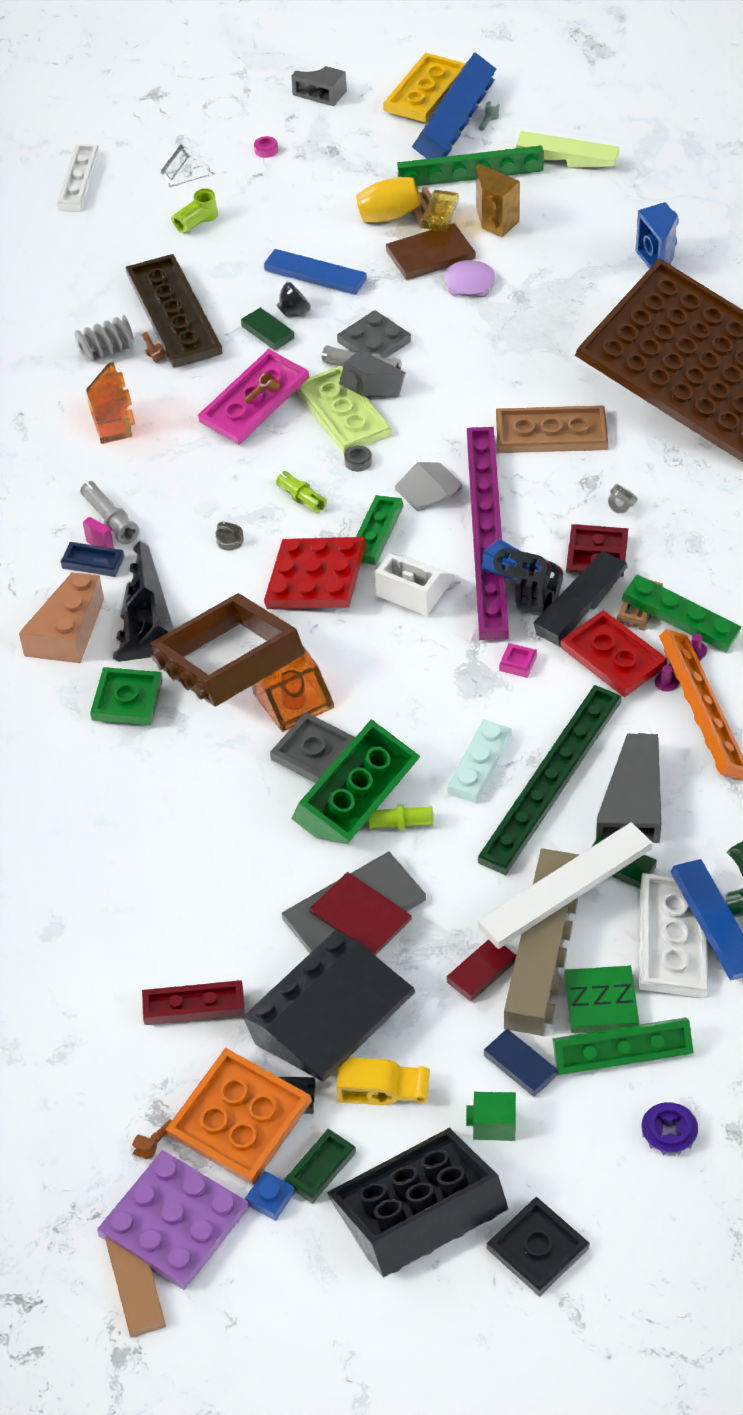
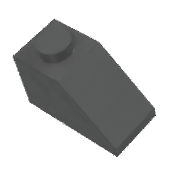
(371, 376)

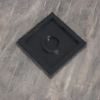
(537, 1246)

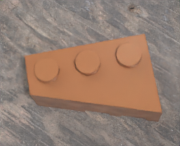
(65, 620)

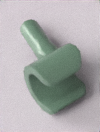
(491, 113)

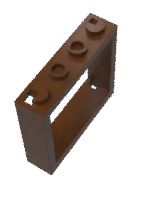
(280, 649)

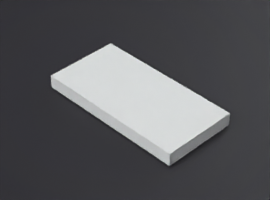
(671, 941)

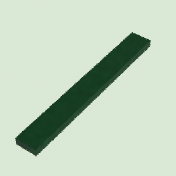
(549, 780)

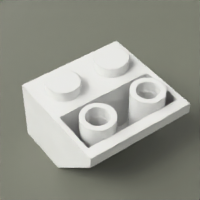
(411, 582)

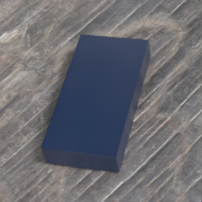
(92, 559)
(520, 1062)

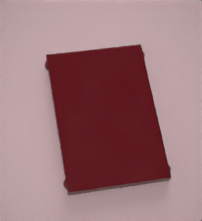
(360, 913)

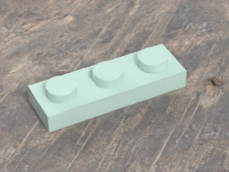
(479, 761)

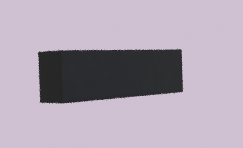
(579, 597)

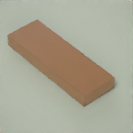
(136, 1291)

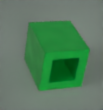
(492, 1116)

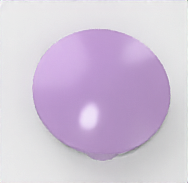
(469, 278)

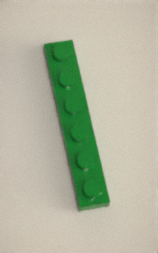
(463, 166)

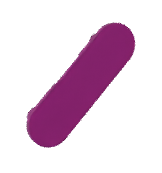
(666, 679)

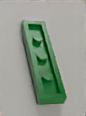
(681, 613)
(622, 1045)

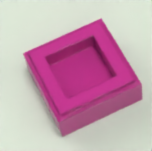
(97, 533)
(518, 660)

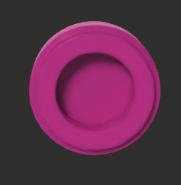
(265, 146)

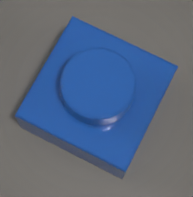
(270, 1195)

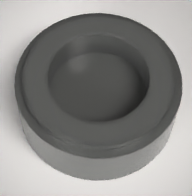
(358, 458)

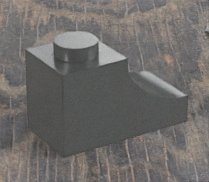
(321, 86)

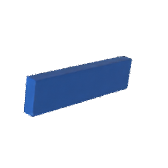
(315, 271)
(712, 915)

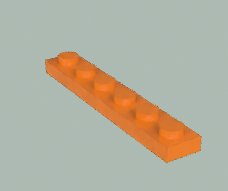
(703, 704)

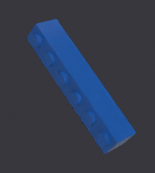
(455, 107)

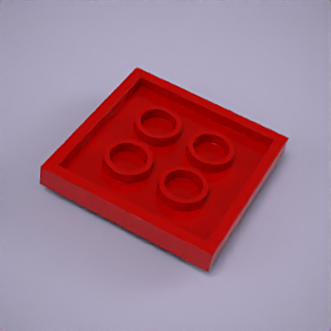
(315, 573)

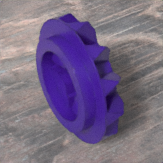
(668, 1115)

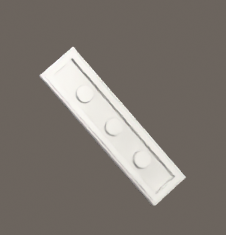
(78, 177)

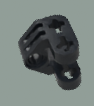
(531, 592)

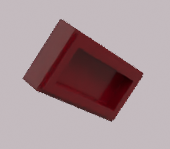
(480, 969)

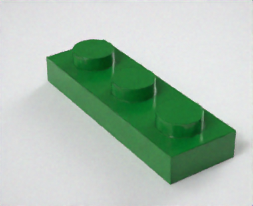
(378, 526)

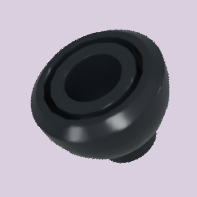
(292, 300)

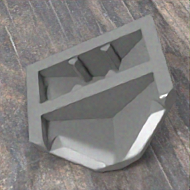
(427, 484)

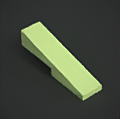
(575, 152)

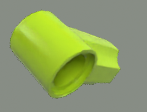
(202, 209)

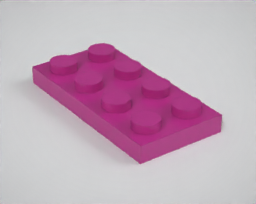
(233, 416)

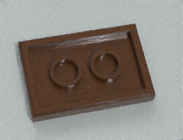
(430, 251)

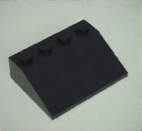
(327, 1006)
(419, 1201)

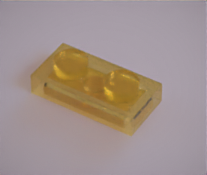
(440, 210)

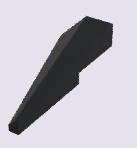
(142, 609)

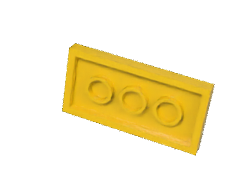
(423, 87)

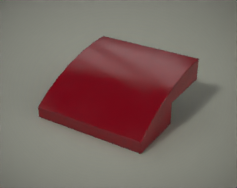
(590, 540)

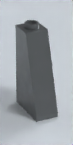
(634, 789)

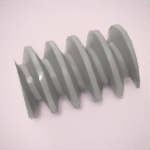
(104, 337)

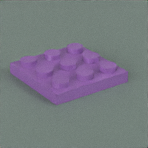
(173, 1219)

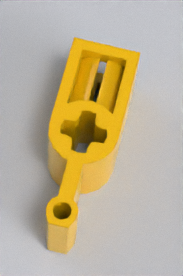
(380, 1082)

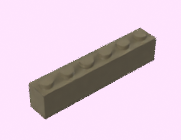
(538, 959)

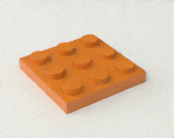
(239, 1116)

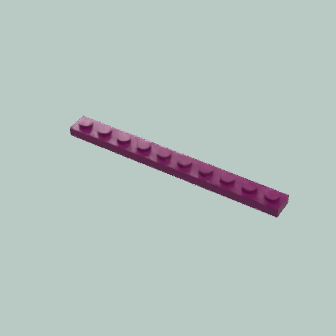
(486, 530)

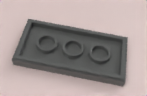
(381, 874)

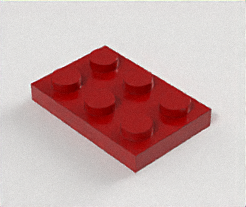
(613, 653)

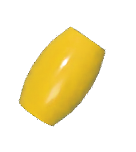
(388, 199)

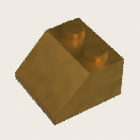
(497, 200)

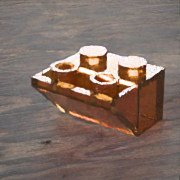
(110, 405)

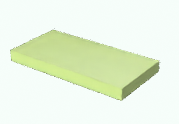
(341, 412)

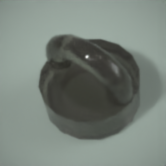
(625, 495)
(229, 536)

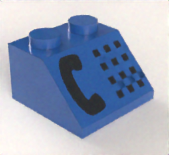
(656, 233)

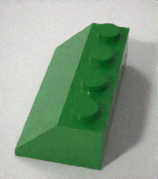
(355, 785)

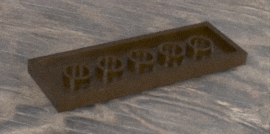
(173, 310)

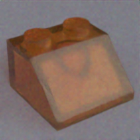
(293, 692)

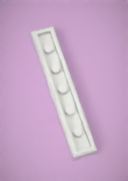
(564, 885)

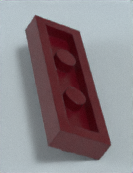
(193, 1002)

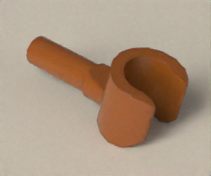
(155, 351)
(266, 382)
(147, 1146)

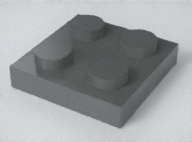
(374, 335)
(310, 747)

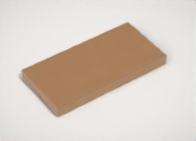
(551, 429)

